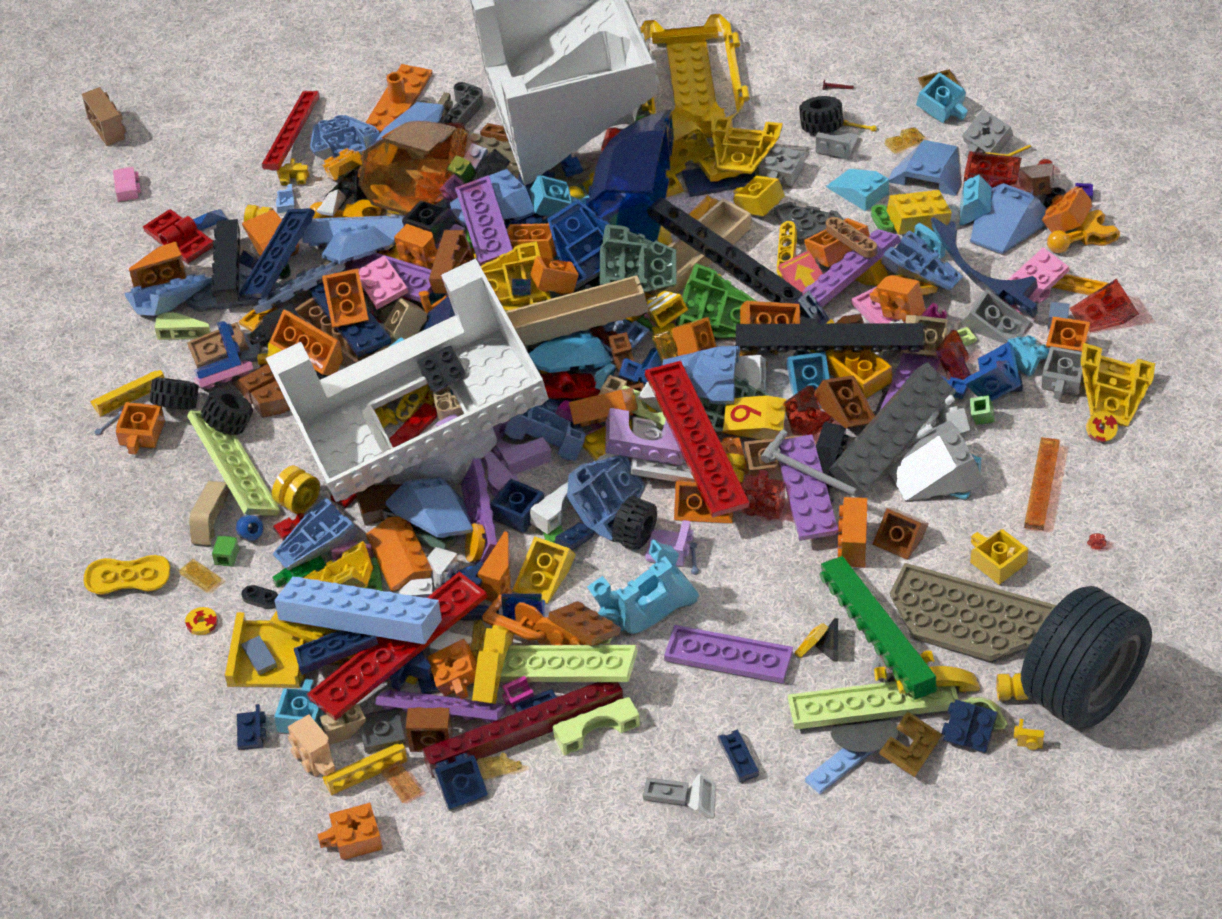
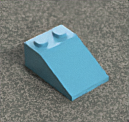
(861, 187)

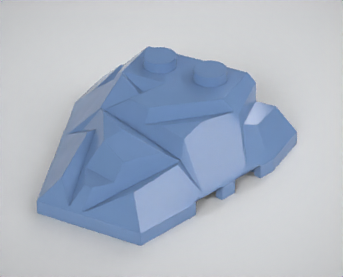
(711, 372)

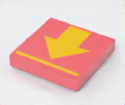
(800, 271)

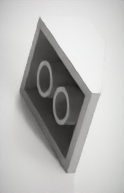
(995, 318)

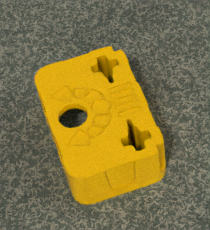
(694, 143)

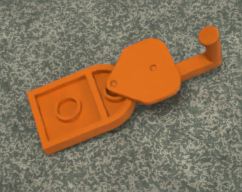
(530, 625)

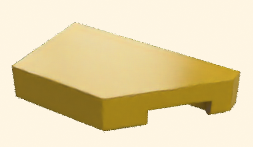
(811, 639)

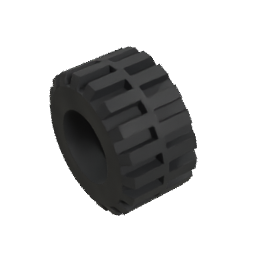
(821, 114)
(174, 393)
(227, 411)
(634, 522)

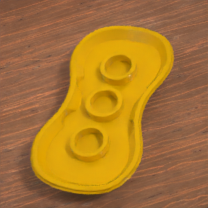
(111, 575)

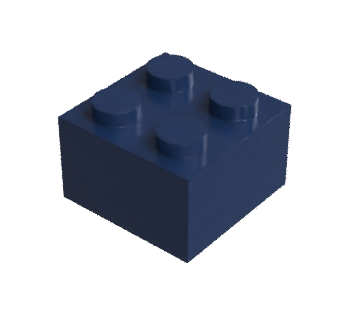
(514, 504)

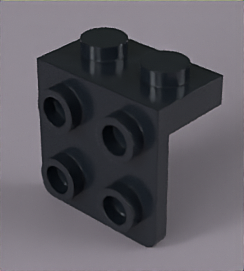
(441, 369)

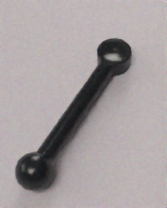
(884, 391)

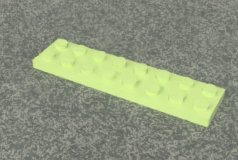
(235, 468)
(569, 663)
(863, 704)

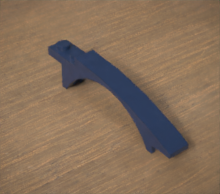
(1013, 291)
(418, 665)

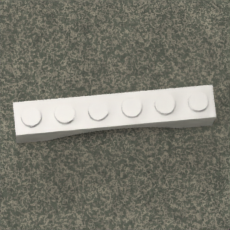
(549, 512)

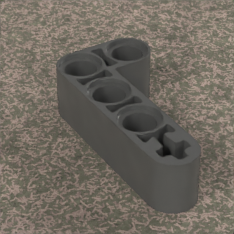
(469, 101)

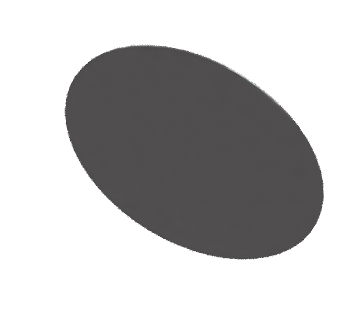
(864, 735)

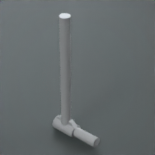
(773, 453)

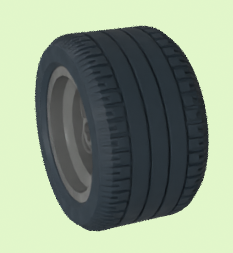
(1086, 656)

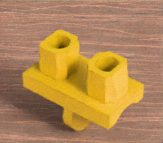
(293, 170)

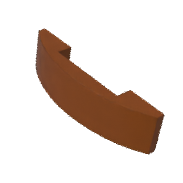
(620, 350)

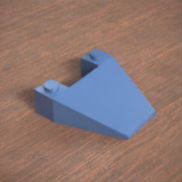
(543, 422)

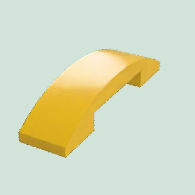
(951, 676)

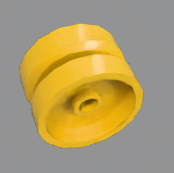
(295, 489)

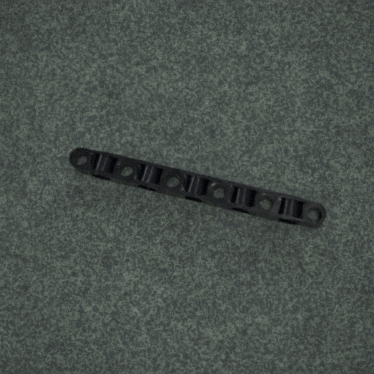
(722, 253)

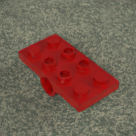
(172, 228)
(569, 386)

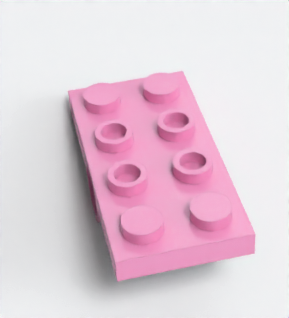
(1046, 269)

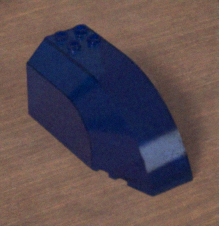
(633, 174)

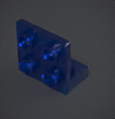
(510, 601)

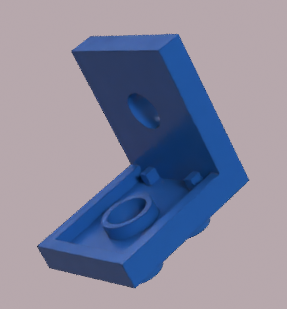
(232, 351)

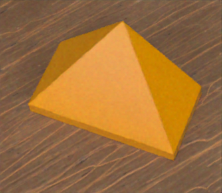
(703, 207)

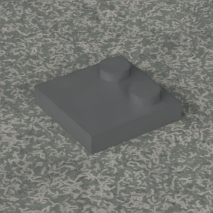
(382, 730)

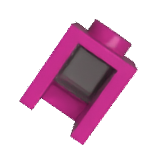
(516, 691)

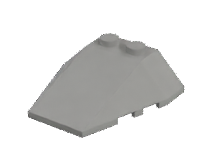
(937, 466)

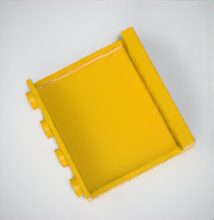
(281, 646)

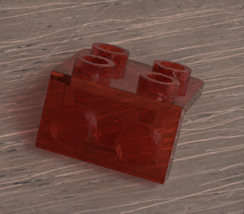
(953, 356)
(805, 414)

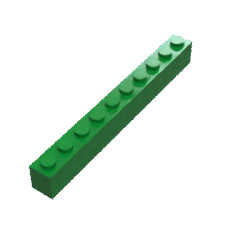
(878, 628)

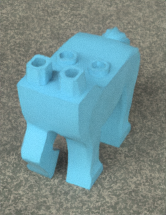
(649, 596)

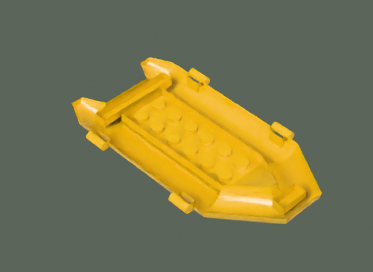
(692, 71)

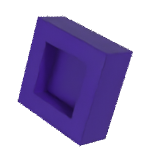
(1087, 187)

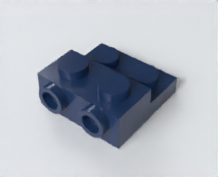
(969, 725)
(459, 780)

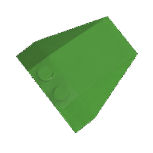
(715, 298)

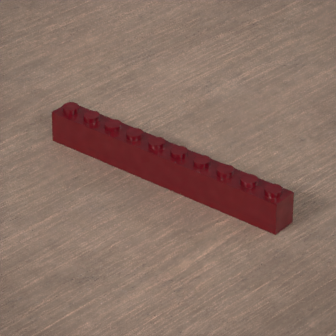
(522, 725)

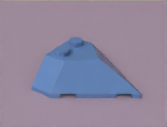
(356, 243)

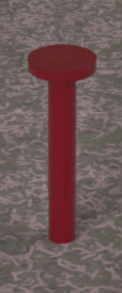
(841, 86)

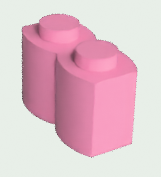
(126, 183)

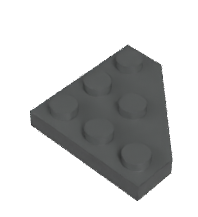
(807, 220)

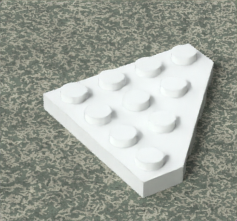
(648, 430)

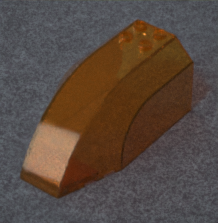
(410, 164)

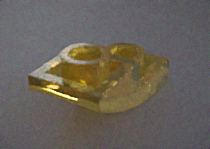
(907, 138)

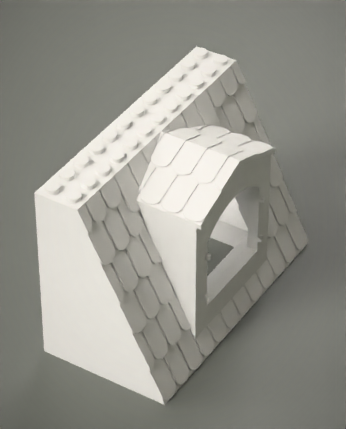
(562, 73)
(340, 413)

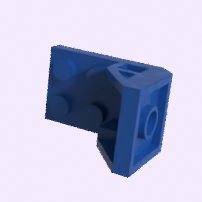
(997, 373)

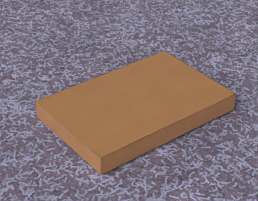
(211, 348)

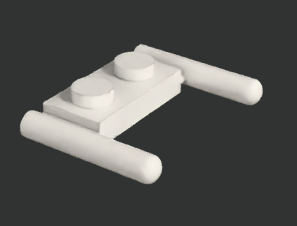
(928, 425)

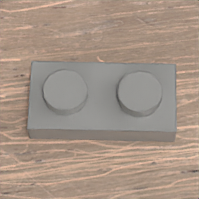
(665, 791)

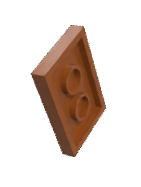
(584, 623)

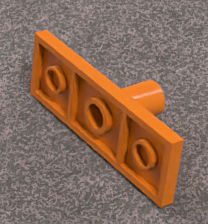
(400, 95)

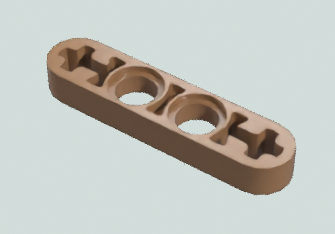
(866, 246)

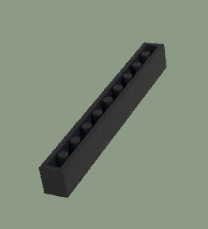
(831, 337)

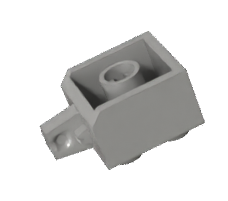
(987, 134)
(782, 164)
(1062, 372)

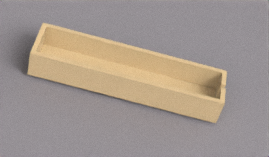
(725, 220)
(579, 311)

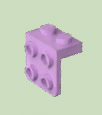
(678, 540)

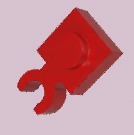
(286, 526)

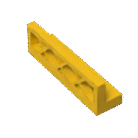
(125, 393)
(364, 768)

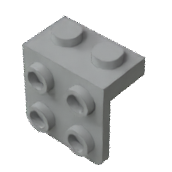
(836, 143)

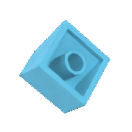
(974, 199)

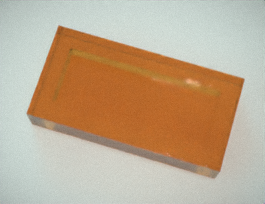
(400, 782)

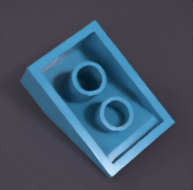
(807, 370)

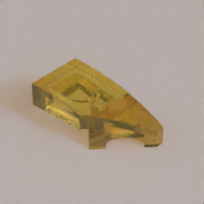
(497, 766)

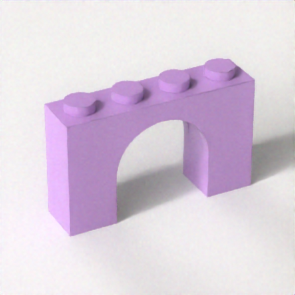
(624, 442)
(522, 456)

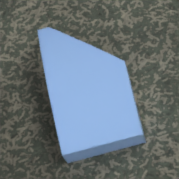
(285, 199)

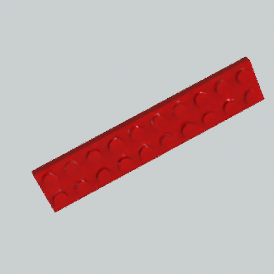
(696, 439)
(378, 663)

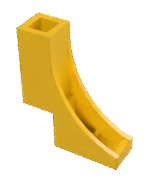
(490, 664)

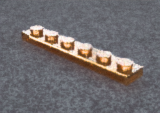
(1042, 483)

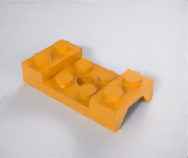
(341, 164)

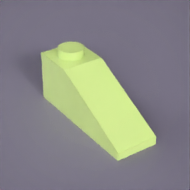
(178, 326)

